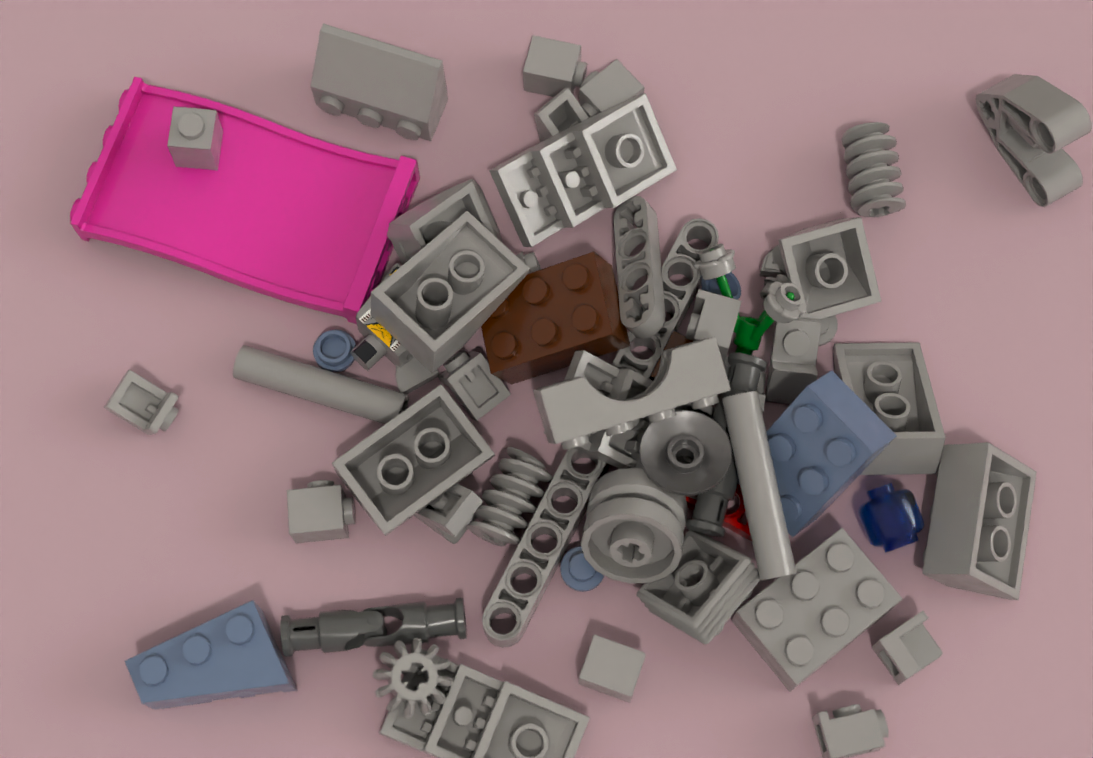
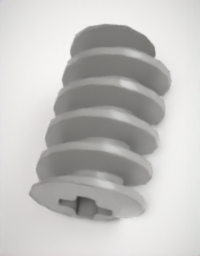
(871, 170)
(510, 498)

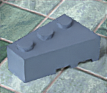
(213, 662)

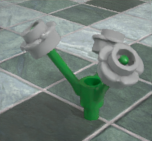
(781, 299)

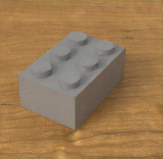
(817, 611)

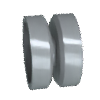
(633, 527)

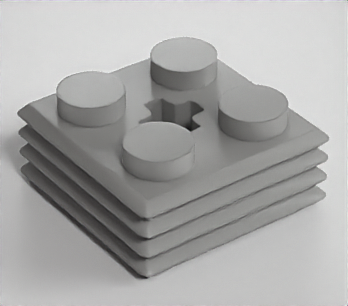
(703, 587)

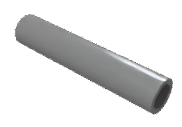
(318, 385)
(758, 485)

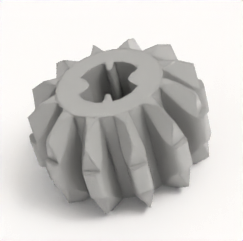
(422, 690)

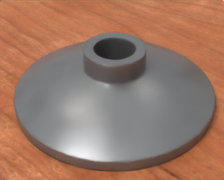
(688, 435)

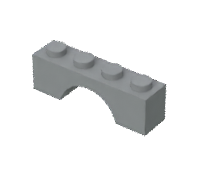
(685, 376)

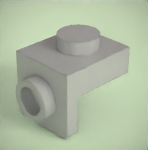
(142, 404)

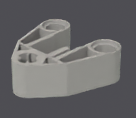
(1029, 129)

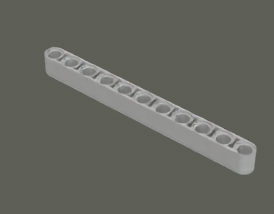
(577, 485)

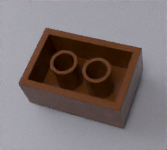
(552, 317)

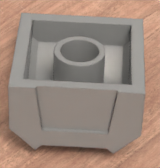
(428, 219)

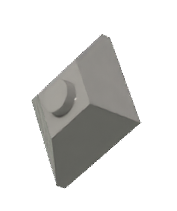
(831, 267)

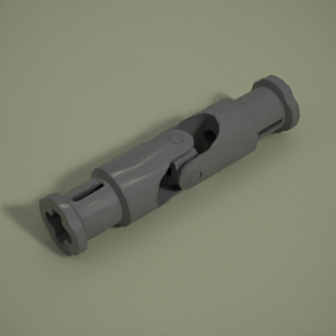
(712, 505)
(351, 629)

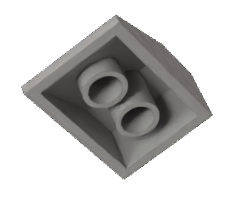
(447, 291)
(899, 391)

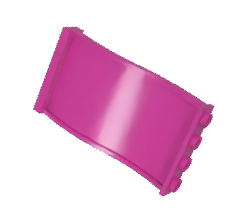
(273, 218)

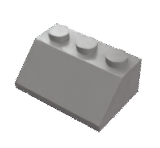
(378, 83)
(412, 460)
(979, 520)

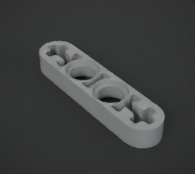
(629, 269)

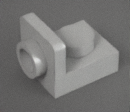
(473, 384)

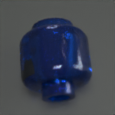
(891, 517)

